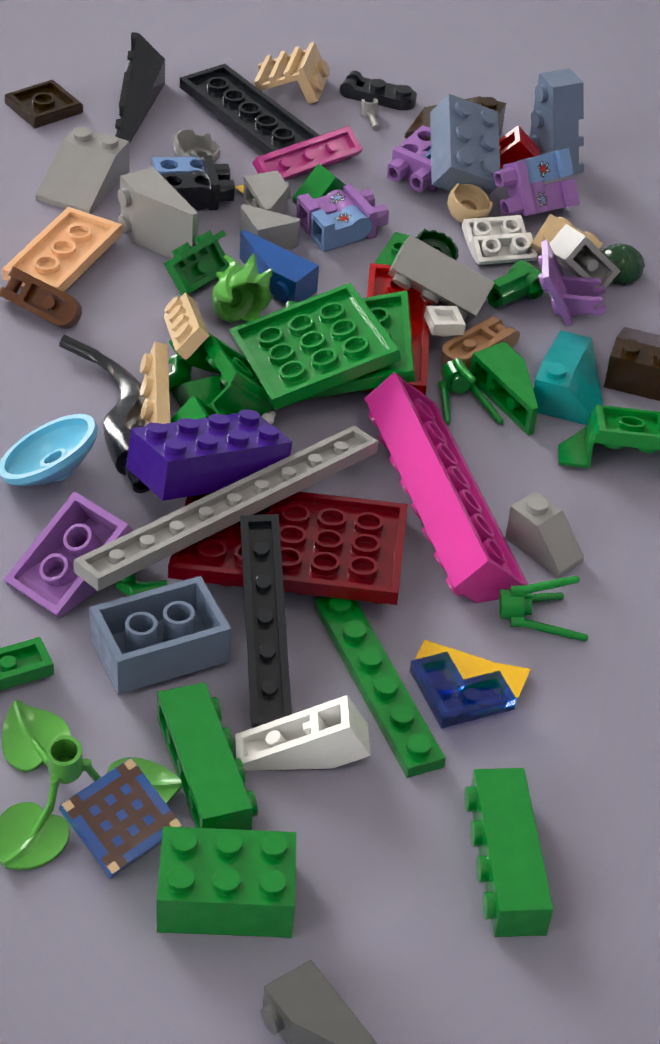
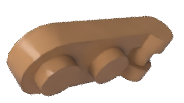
(477, 338)

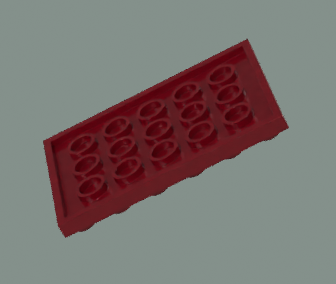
(327, 548)

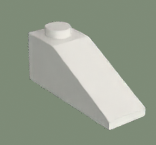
(308, 739)

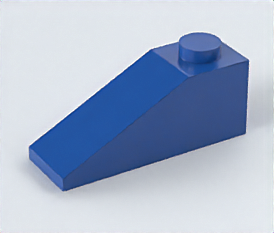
(292, 275)

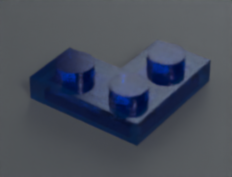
(456, 699)

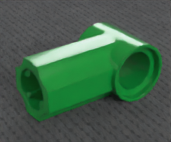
(520, 281)

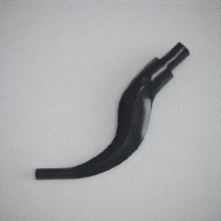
(124, 415)

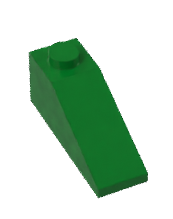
(506, 382)

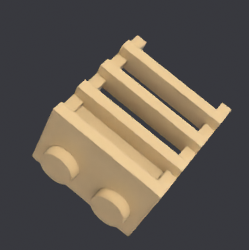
(299, 66)

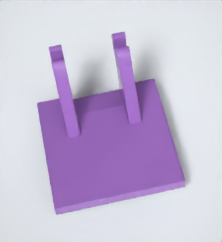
(569, 291)

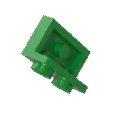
(198, 264)

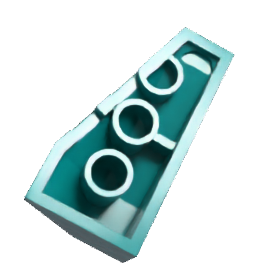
(568, 379)

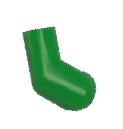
(179, 373)
(133, 585)

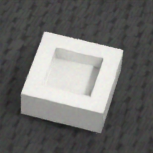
(444, 320)

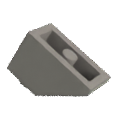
(267, 191)
(582, 256)
(544, 534)

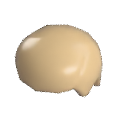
(468, 202)

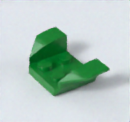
(241, 388)
(614, 429)

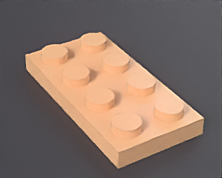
(65, 248)

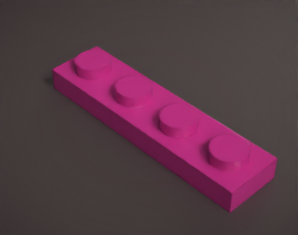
(306, 155)

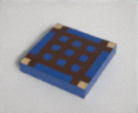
(119, 817)

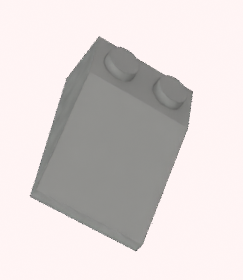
(84, 170)
(155, 213)

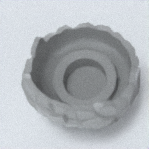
(189, 144)

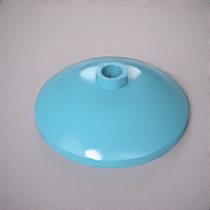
(49, 451)

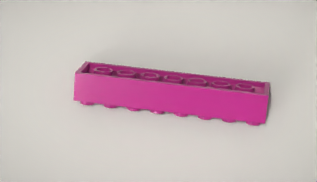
(443, 492)

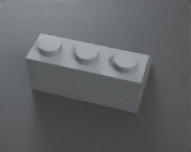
(439, 278)

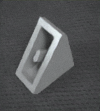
(271, 226)

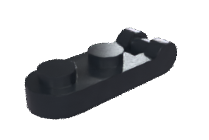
(388, 95)

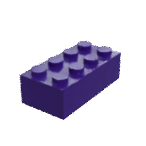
(203, 453)

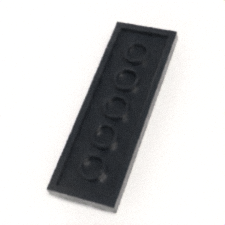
(245, 108)

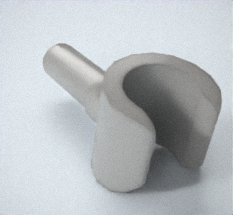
(370, 111)

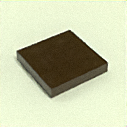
(43, 103)

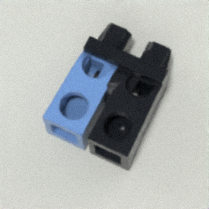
(197, 180)

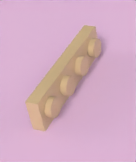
(185, 325)
(155, 385)

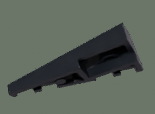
(140, 86)

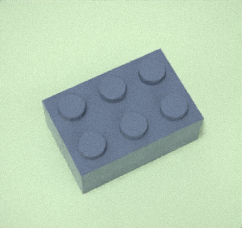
(464, 144)
(160, 634)

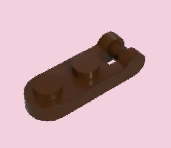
(42, 299)

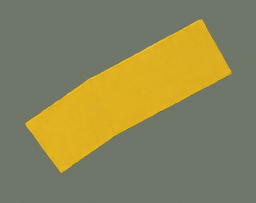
(473, 666)

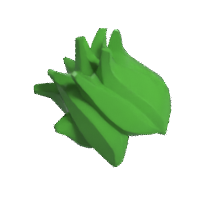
(241, 291)

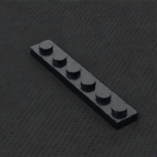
(265, 619)

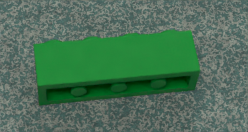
(205, 759)
(509, 852)

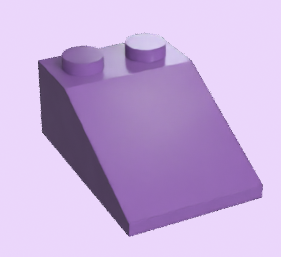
(47, 566)

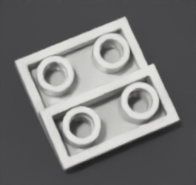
(498, 240)

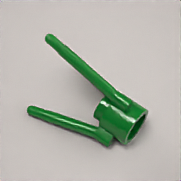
(459, 380)
(518, 600)

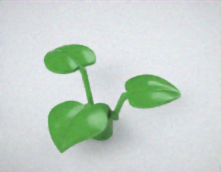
(35, 737)

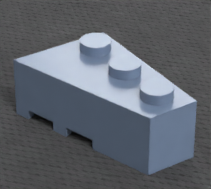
(557, 114)

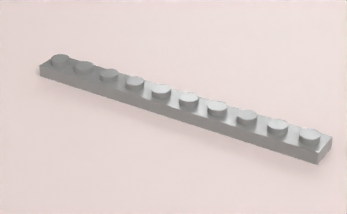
(223, 508)

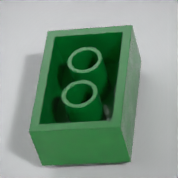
(226, 882)

